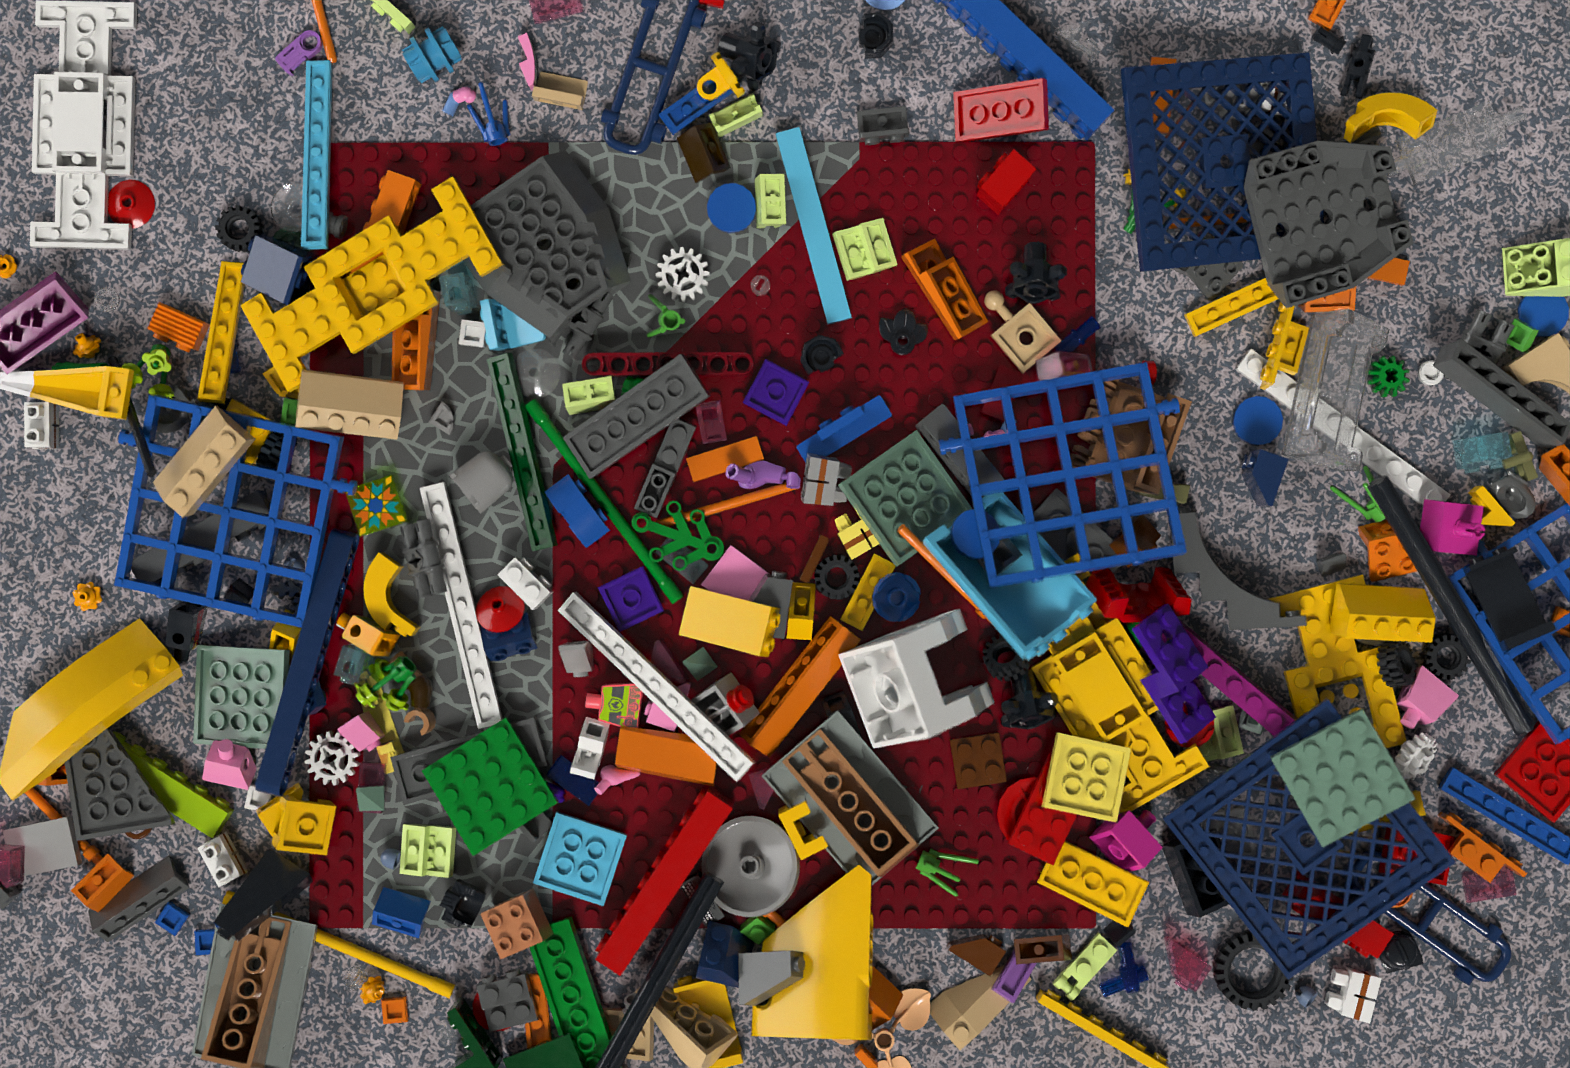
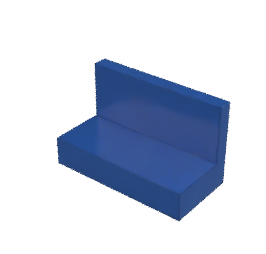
(400, 912)

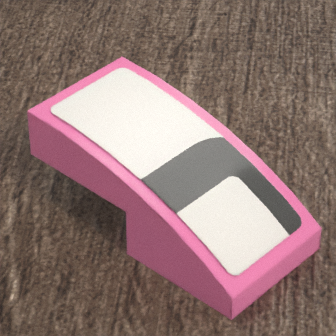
(529, 66)

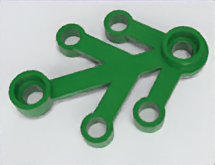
(682, 537)

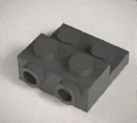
(507, 999)

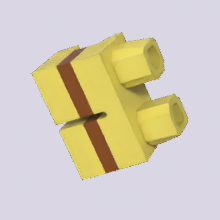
(852, 536)

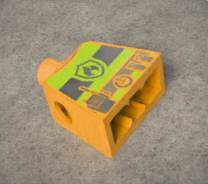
(367, 635)

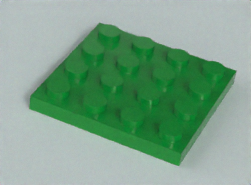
(490, 786)

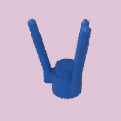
(495, 132)

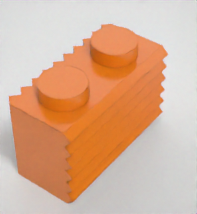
(179, 327)

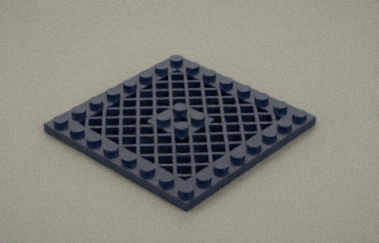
(1143, 155)
(1372, 902)

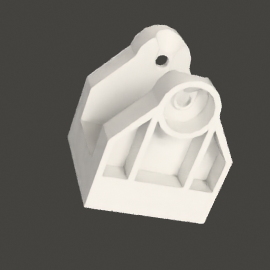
(898, 686)

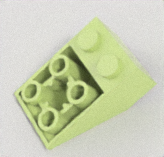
(1537, 269)

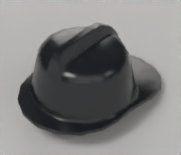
(1401, 952)

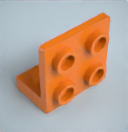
(1385, 552)

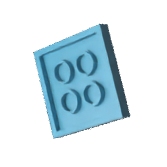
(580, 858)

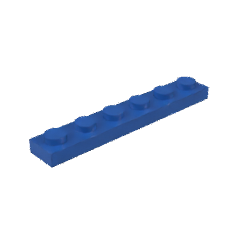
(1507, 814)

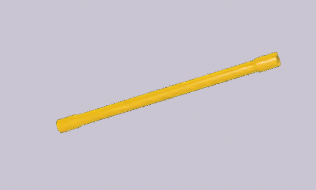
(434, 984)

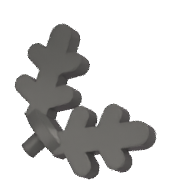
(290, 590)

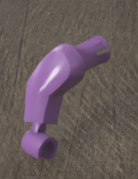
(760, 473)

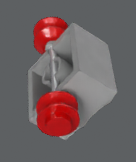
(726, 704)

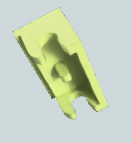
(735, 115)
(770, 200)
(588, 395)

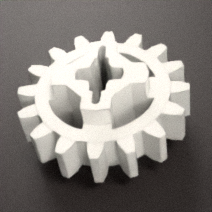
(668, 268)
(1415, 756)
(336, 766)

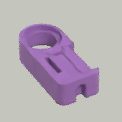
(297, 53)

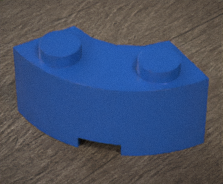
(577, 510)

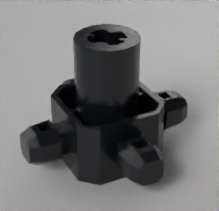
(752, 56)
(1035, 278)
(1028, 706)

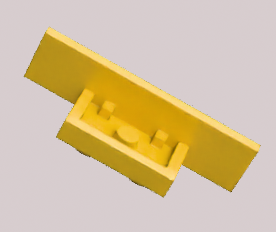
(1286, 349)

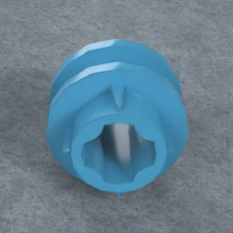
(431, 54)

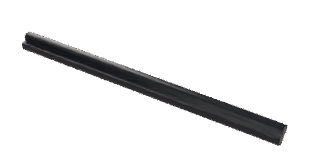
(1451, 605)
(661, 971)

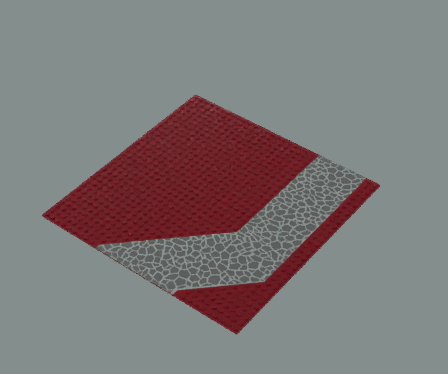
(657, 207)

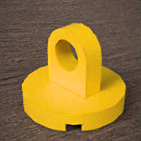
(723, 77)

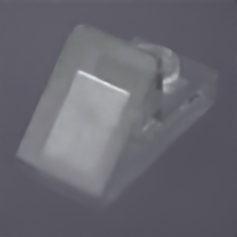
(1071, 36)

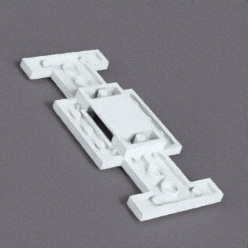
(70, 124)

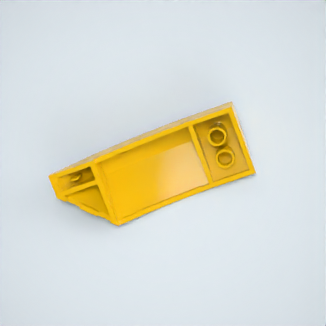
(83, 704)

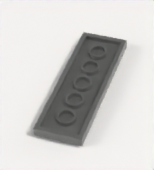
(636, 416)
(409, 765)

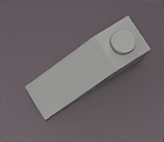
(577, 657)

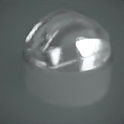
(764, 288)

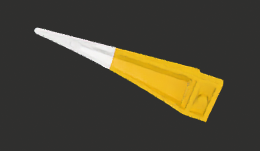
(93, 390)

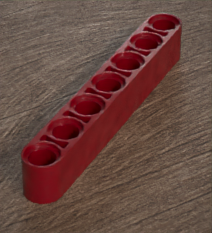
(656, 359)

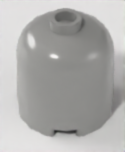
(484, 479)

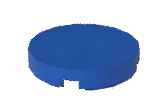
(731, 208)
(1544, 313)
(1257, 420)
(965, 534)
(896, 597)

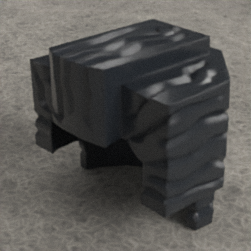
(876, 35)
(820, 354)
(462, 903)

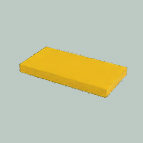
(1095, 883)

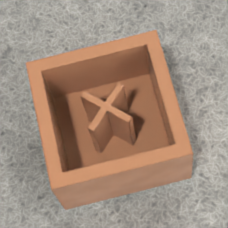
(517, 924)

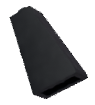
(261, 895)

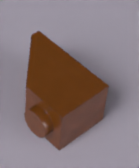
(1043, 949)
(979, 951)

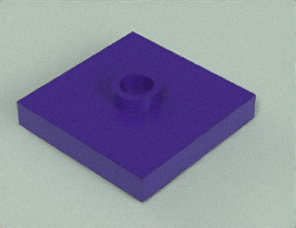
(776, 392)
(631, 598)

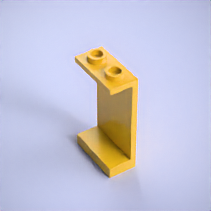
(730, 622)
(712, 999)

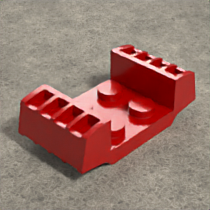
(1138, 600)

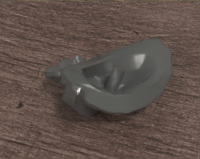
(171, 419)
(1513, 495)

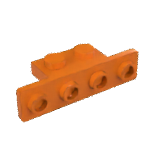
(1476, 854)

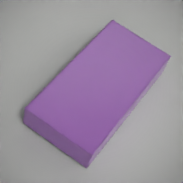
(1012, 978)

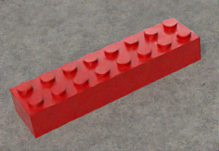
(662, 884)

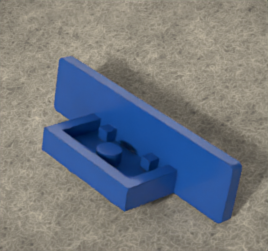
(846, 428)

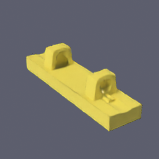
(384, 719)

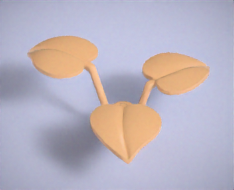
(912, 1014)

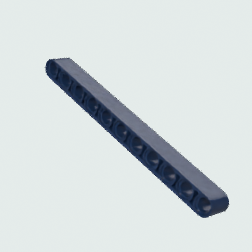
(307, 663)

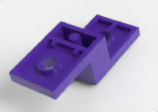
(1176, 667)

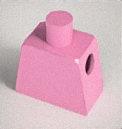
(1424, 699)
(229, 765)

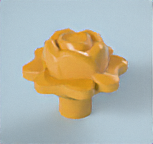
(86, 346)
(87, 596)
(372, 990)

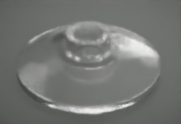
(283, 207)
(548, 372)

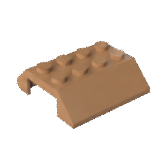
(1132, 438)

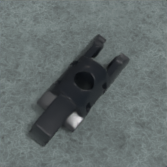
(1363, 56)

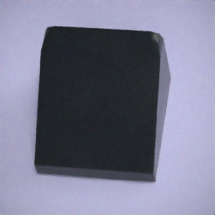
(240, 592)
(1119, 933)

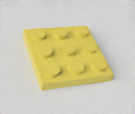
(1086, 777)

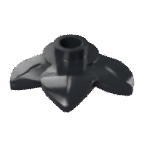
(905, 328)

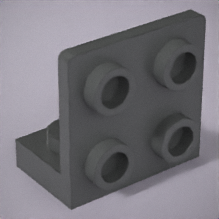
(1211, 278)

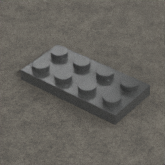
(1064, 540)

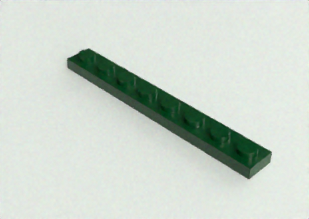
(522, 452)

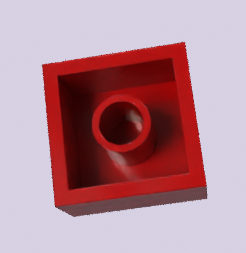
(1005, 182)

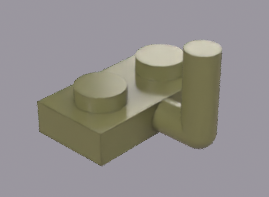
(1522, 457)

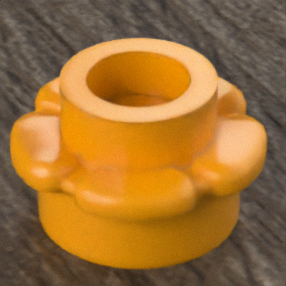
(11, 266)

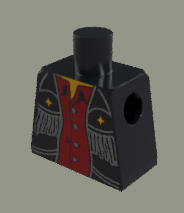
(186, 624)

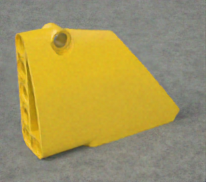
(837, 975)

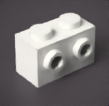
(525, 582)

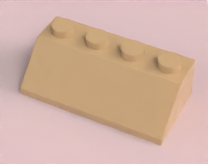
(349, 404)
(202, 462)

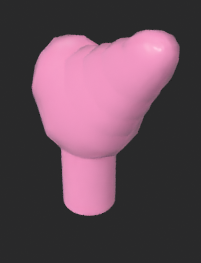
(613, 776)

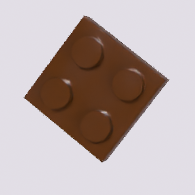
(978, 760)

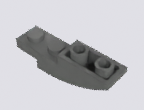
(665, 467)

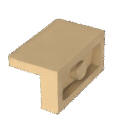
(560, 90)

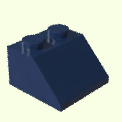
(1263, 475)
(720, 954)

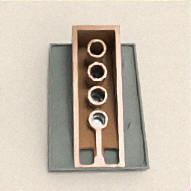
(850, 799)
(245, 1008)

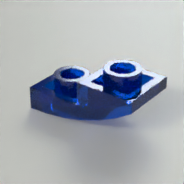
(575, 784)

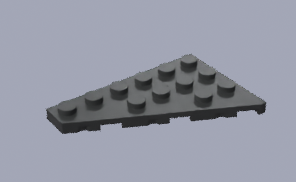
(111, 791)

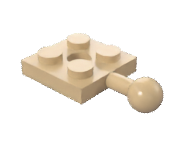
(1025, 320)

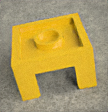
(304, 825)
(806, 845)

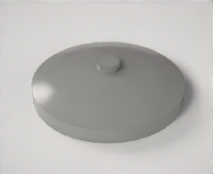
(754, 863)

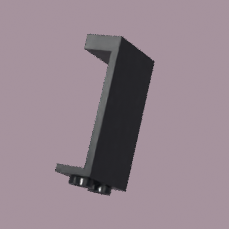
(1506, 599)

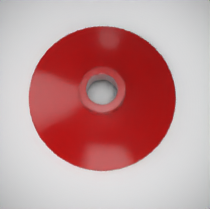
(141, 207)
(501, 618)

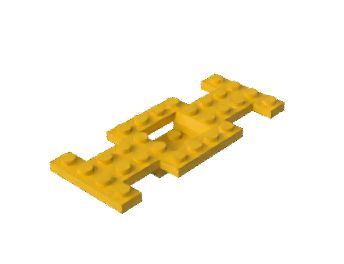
(378, 294)
(1335, 660)
(1103, 708)

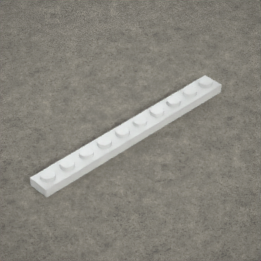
(1374, 453)
(462, 606)
(656, 686)

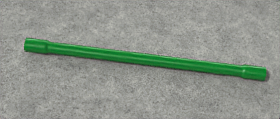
(666, 584)

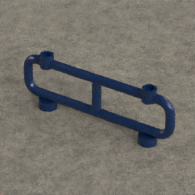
(654, 131)
(1465, 970)

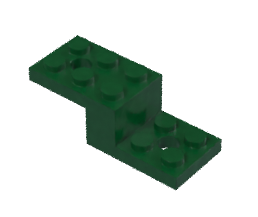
(474, 1038)

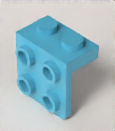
(505, 328)

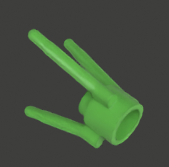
(667, 319)
(1373, 509)
(929, 864)

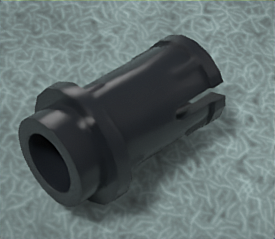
(1330, 41)

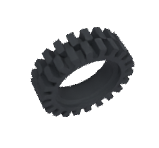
(1226, 985)

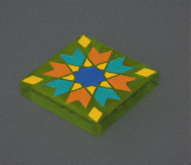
(377, 506)

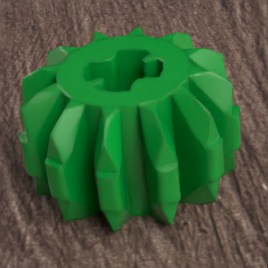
(1379, 376)

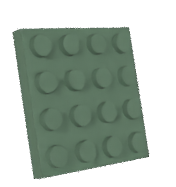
(907, 489)
(238, 693)
(1342, 777)

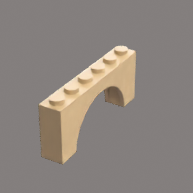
(1543, 363)

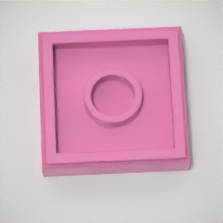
(734, 575)

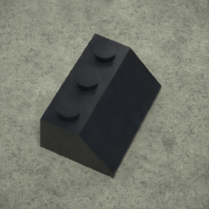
(1194, 886)

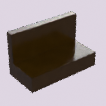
(703, 151)

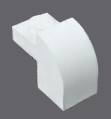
(590, 748)

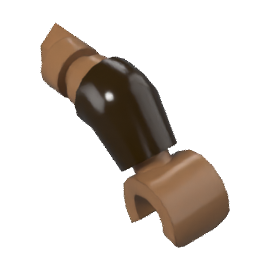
(420, 698)

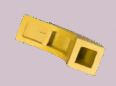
(1391, 109)
(378, 595)

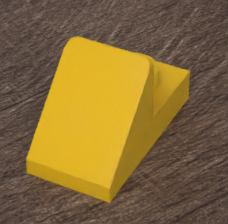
(1493, 513)

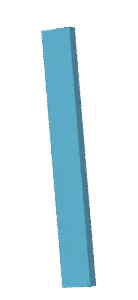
(316, 155)
(813, 225)

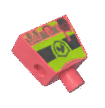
(617, 704)

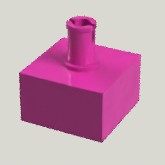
(1452, 526)
(1128, 840)

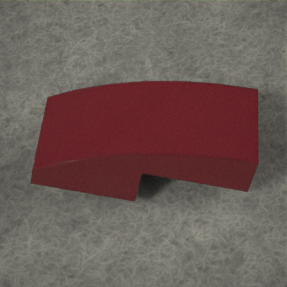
(1004, 378)

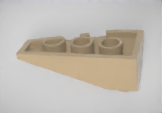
(968, 1008)
(691, 1032)

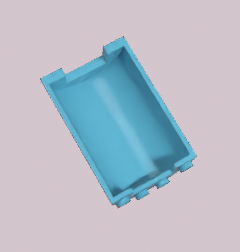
(1025, 612)

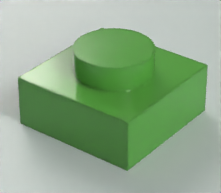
(1522, 335)
(289, 411)
(757, 928)

